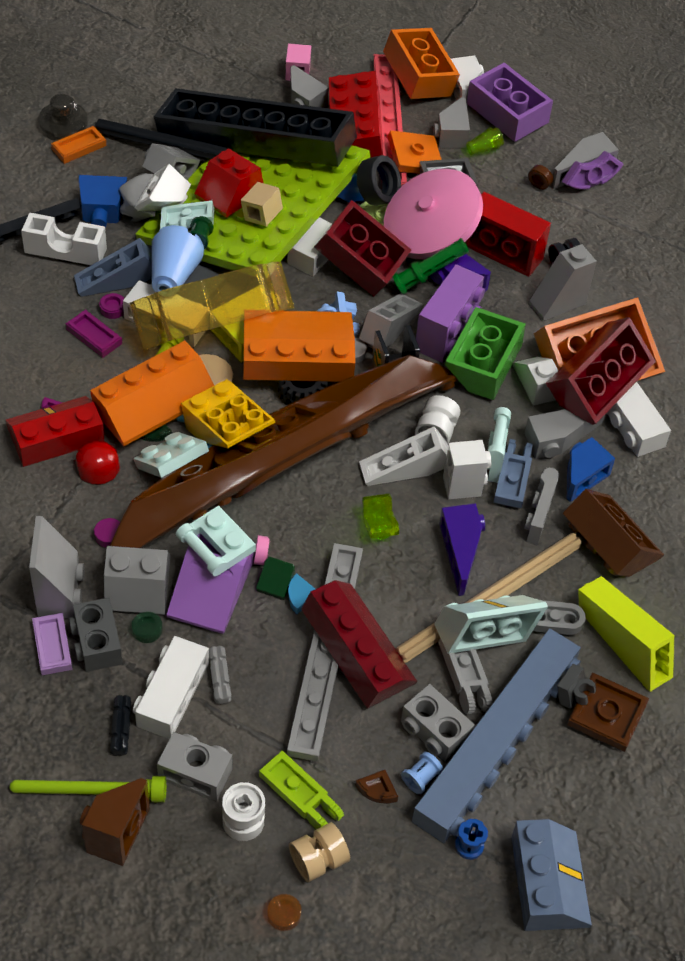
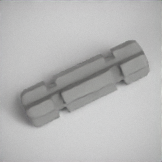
(219, 674)

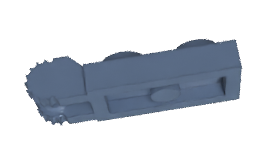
(513, 476)

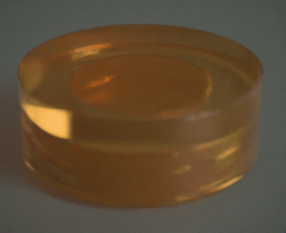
(284, 912)

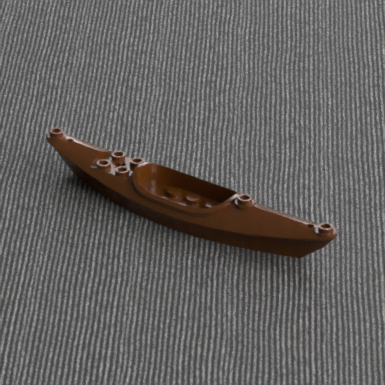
(296, 435)

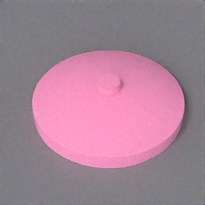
(434, 211)

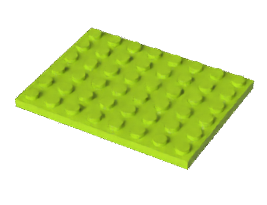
(304, 193)

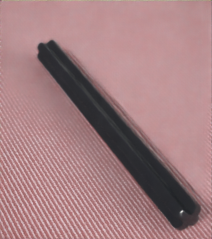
(148, 137)

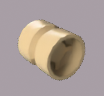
(316, 853)

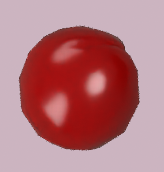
(97, 462)

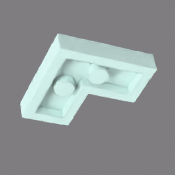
(184, 213)

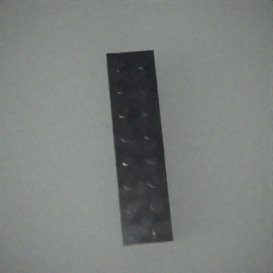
(259, 126)

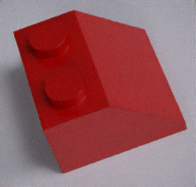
(227, 181)

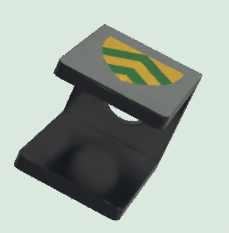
(380, 352)

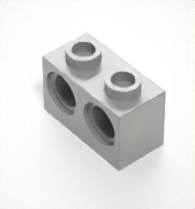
(443, 719)

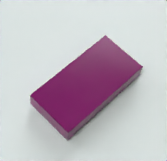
(94, 333)

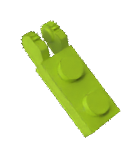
(299, 789)

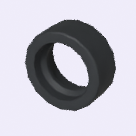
(367, 180)

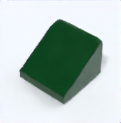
(275, 577)

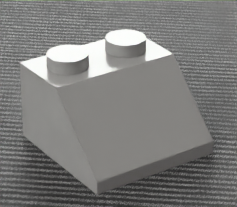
(136, 579)

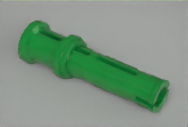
(420, 271)

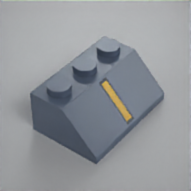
(549, 876)

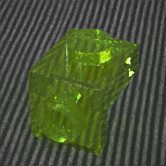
(379, 516)

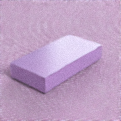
(52, 644)

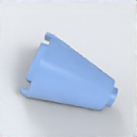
(174, 256)

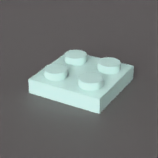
(171, 454)

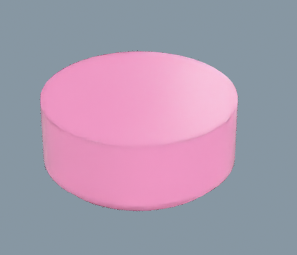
(261, 552)

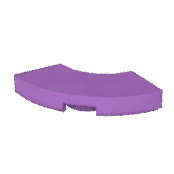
(592, 173)

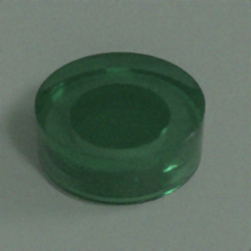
(147, 627)

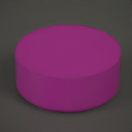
(112, 306)
(105, 531)

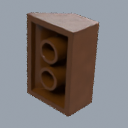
(611, 533)

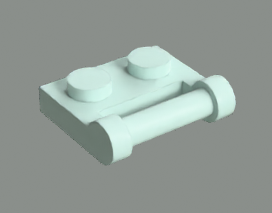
(497, 442)
(222, 535)

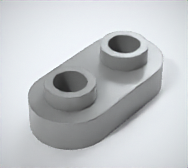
(557, 614)

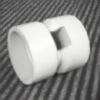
(442, 414)
(243, 811)

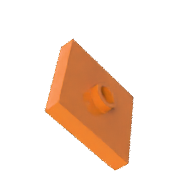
(412, 148)

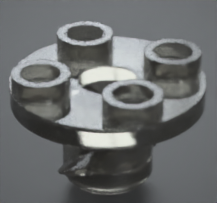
(62, 117)

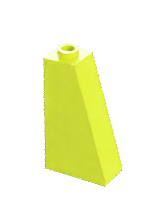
(630, 632)

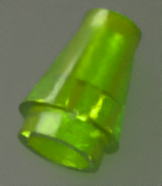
(487, 141)

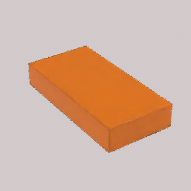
(78, 144)

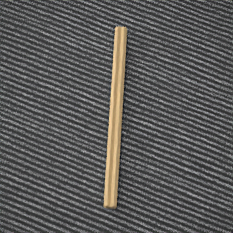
(503, 587)

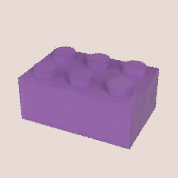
(509, 101)
(448, 312)

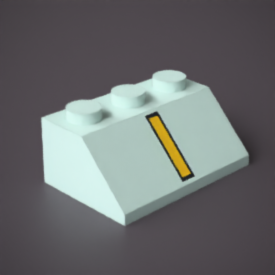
(488, 622)

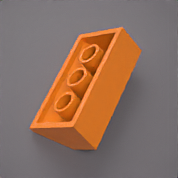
(151, 392)

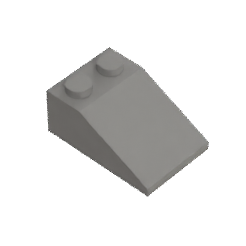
(54, 571)

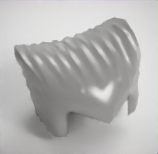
(131, 193)

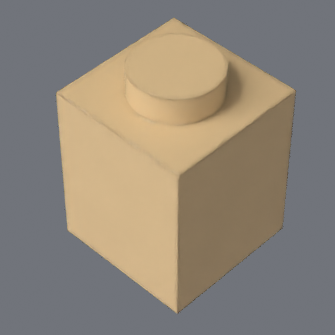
(261, 204)

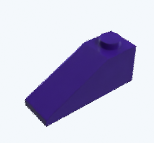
(461, 534)

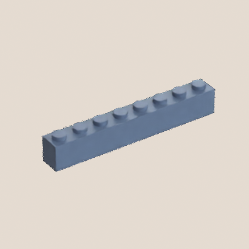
(495, 737)

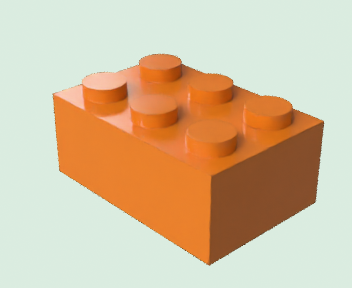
(421, 63)

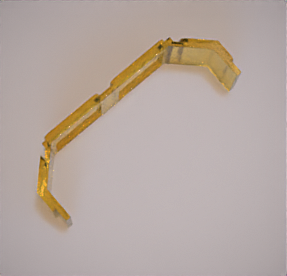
(210, 303)

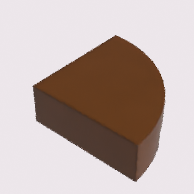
(377, 788)

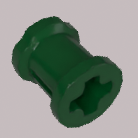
(202, 227)

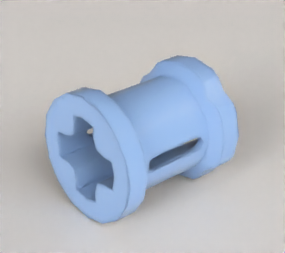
(422, 772)

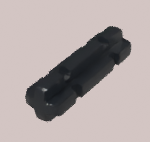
(120, 725)

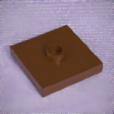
(610, 713)

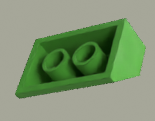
(485, 352)

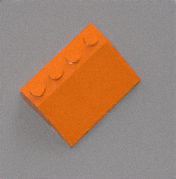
(565, 338)
(299, 346)

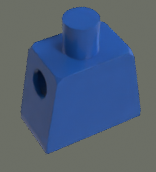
(101, 198)

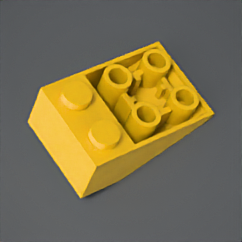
(224, 415)

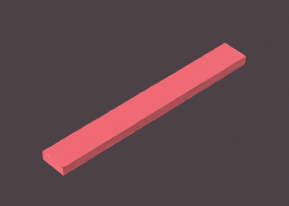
(389, 103)

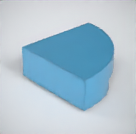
(298, 592)

